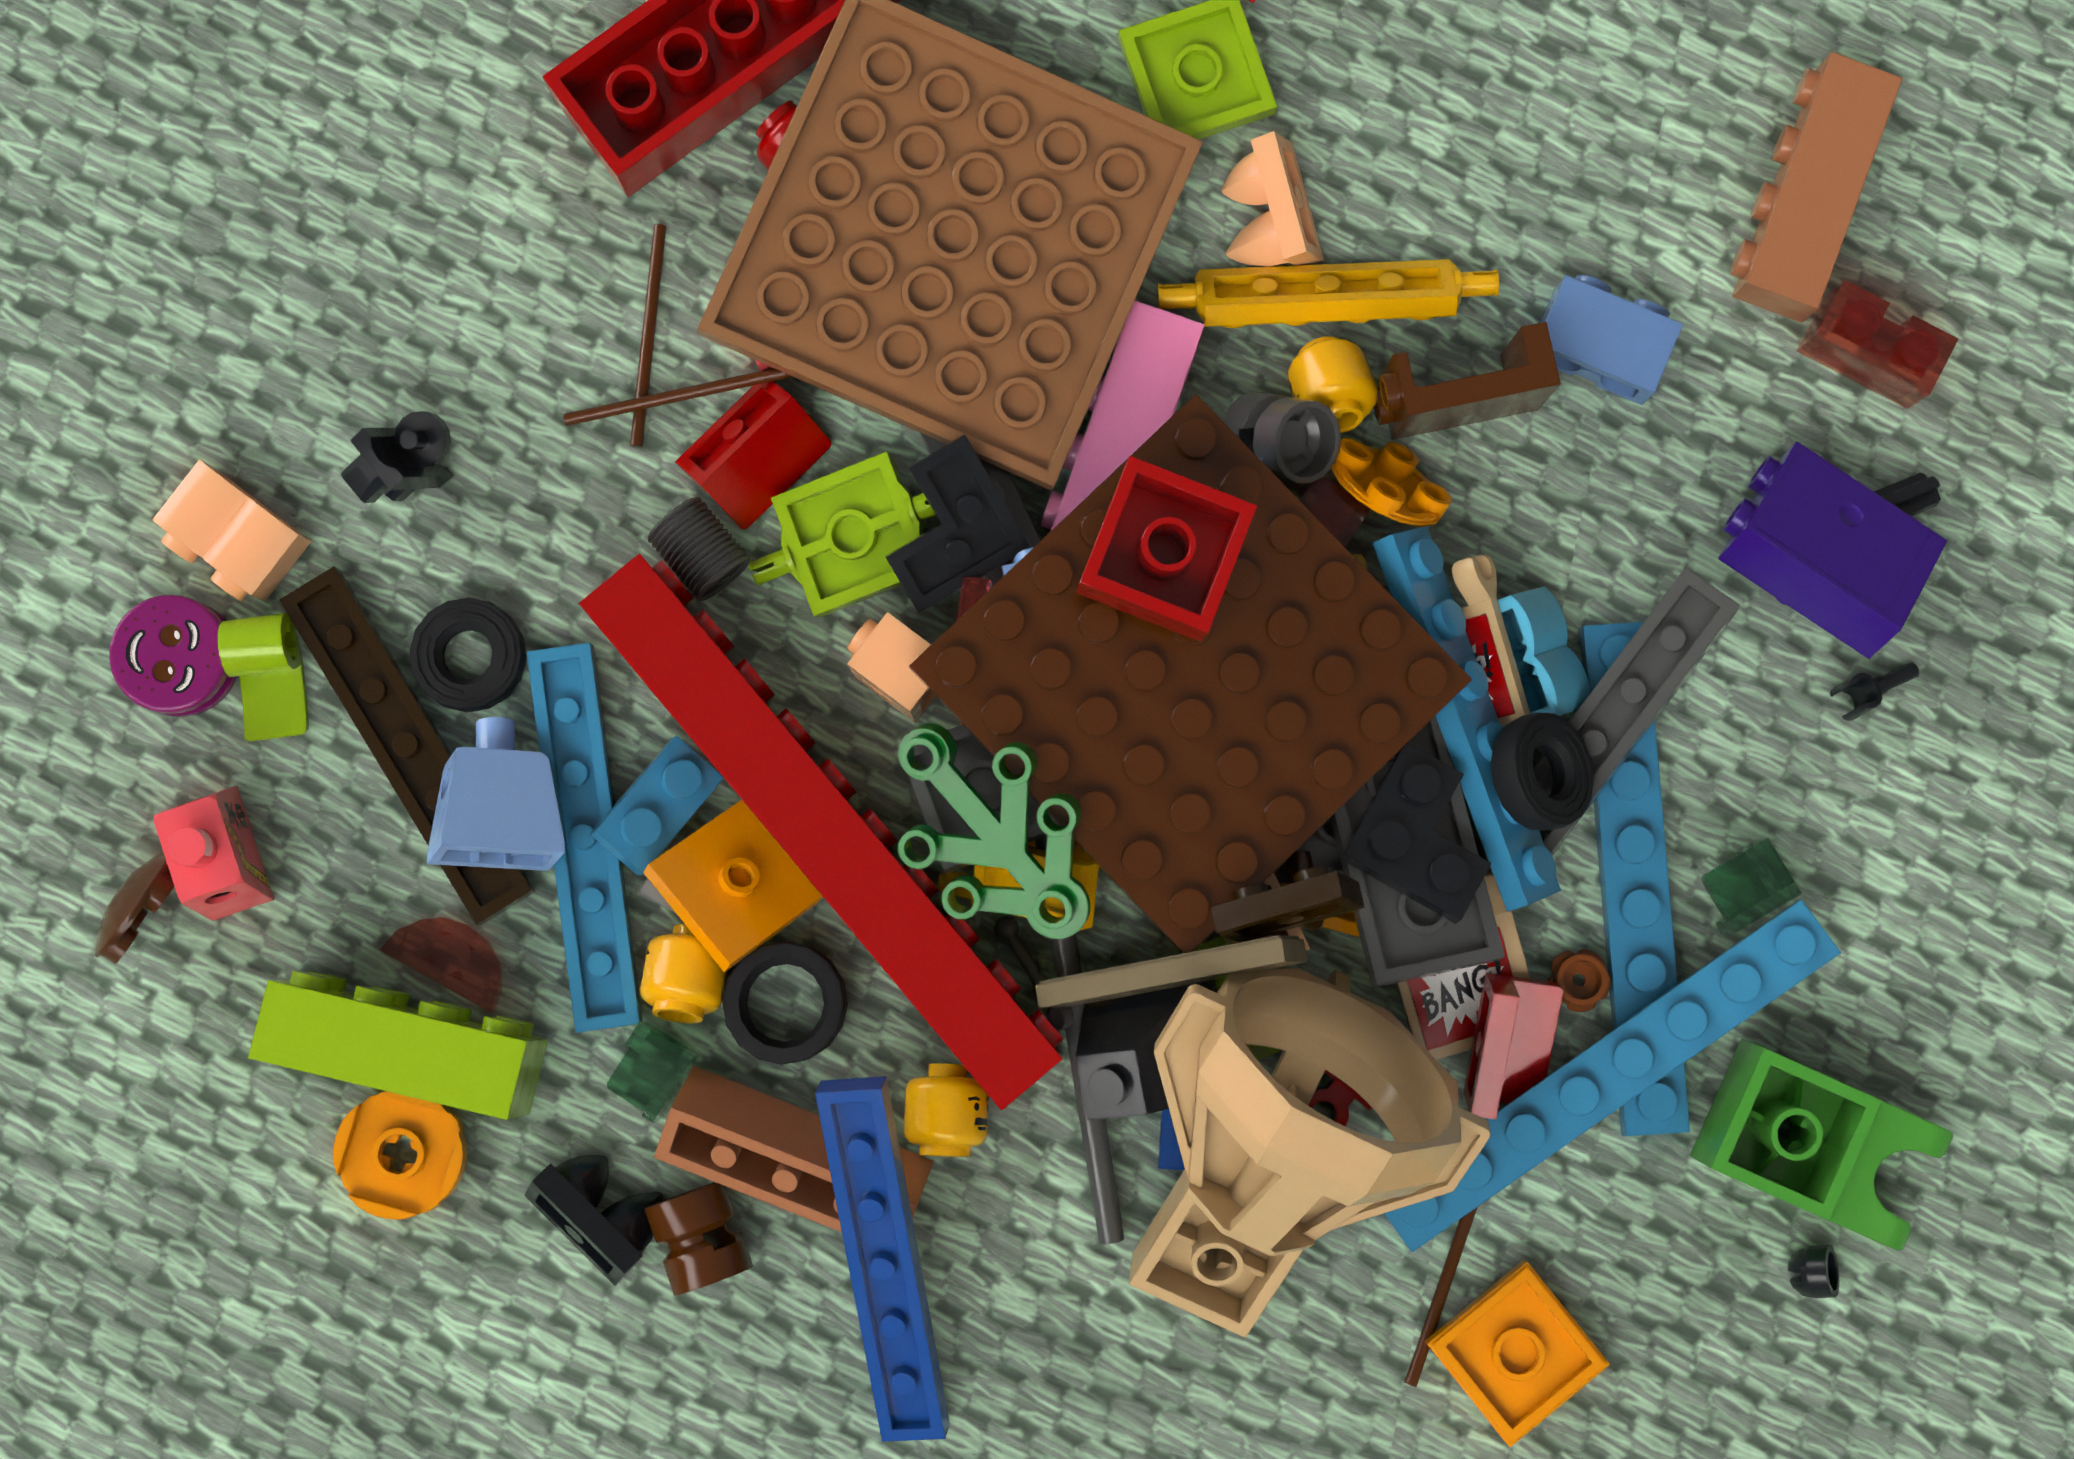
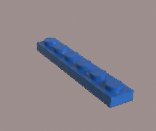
(883, 1257)

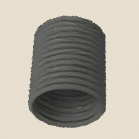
(698, 548)

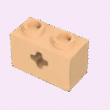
(882, 664)

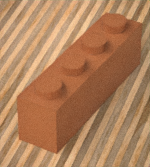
(1815, 188)
(761, 1147)

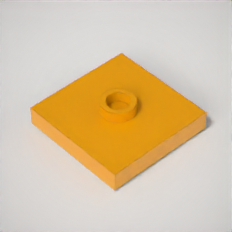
(732, 885)
(1517, 1353)

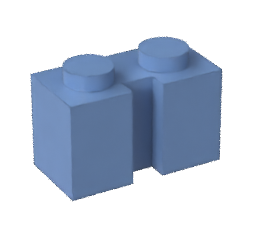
(1609, 338)

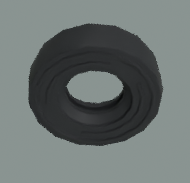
(430, 645)
(1515, 776)

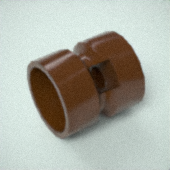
(698, 1238)

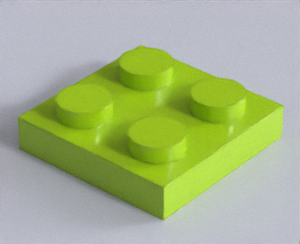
(1198, 69)

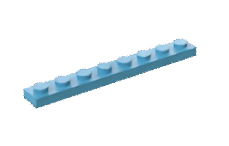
(1635, 892)
(1628, 1062)

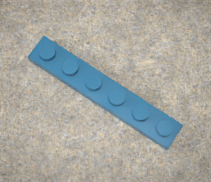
(1469, 721)
(587, 874)

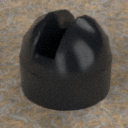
(1818, 1272)

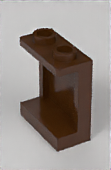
(1521, 387)

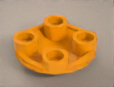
(1390, 482)

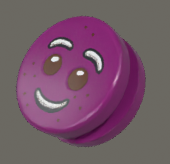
(169, 656)

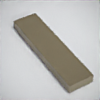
(1171, 971)

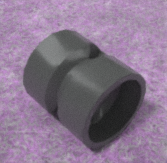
(1290, 433)

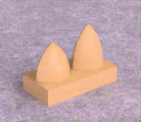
(1286, 230)

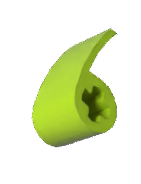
(270, 672)

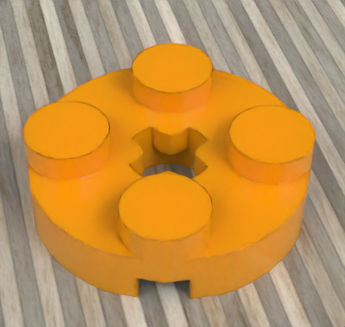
(368, 1172)

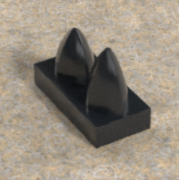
(569, 1201)

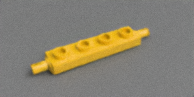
(1328, 292)

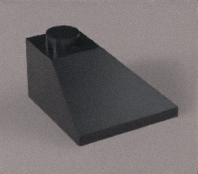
(1118, 1052)

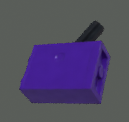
(1835, 546)

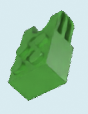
(1832, 1146)

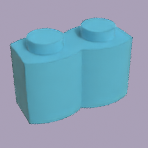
(1538, 638)

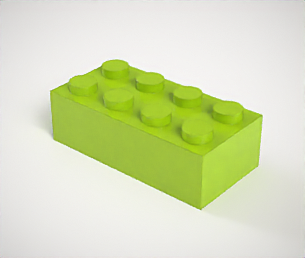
(399, 1048)

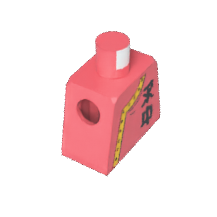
(213, 853)

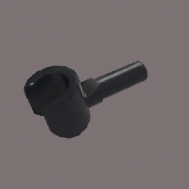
(1868, 691)

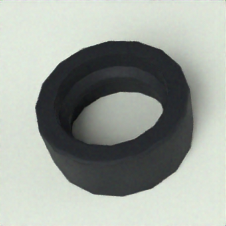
(737, 1011)

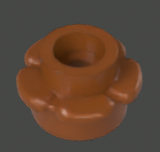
(1595, 976)

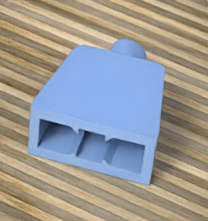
(496, 805)

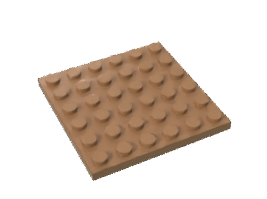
(950, 237)

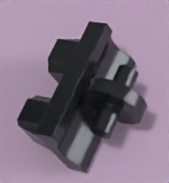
(400, 458)

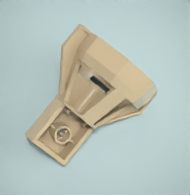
(1265, 1165)

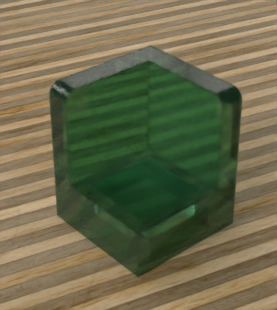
(1749, 885)
(652, 1070)

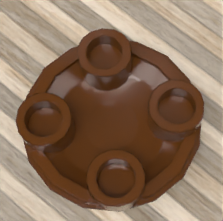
(143, 888)

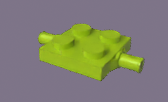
(841, 531)

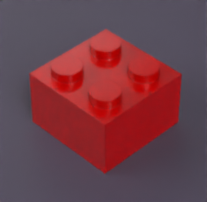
(1166, 549)

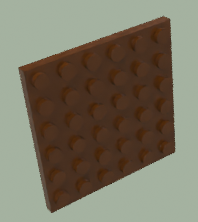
(1181, 751)

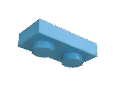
(657, 805)

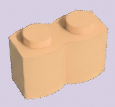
(230, 532)

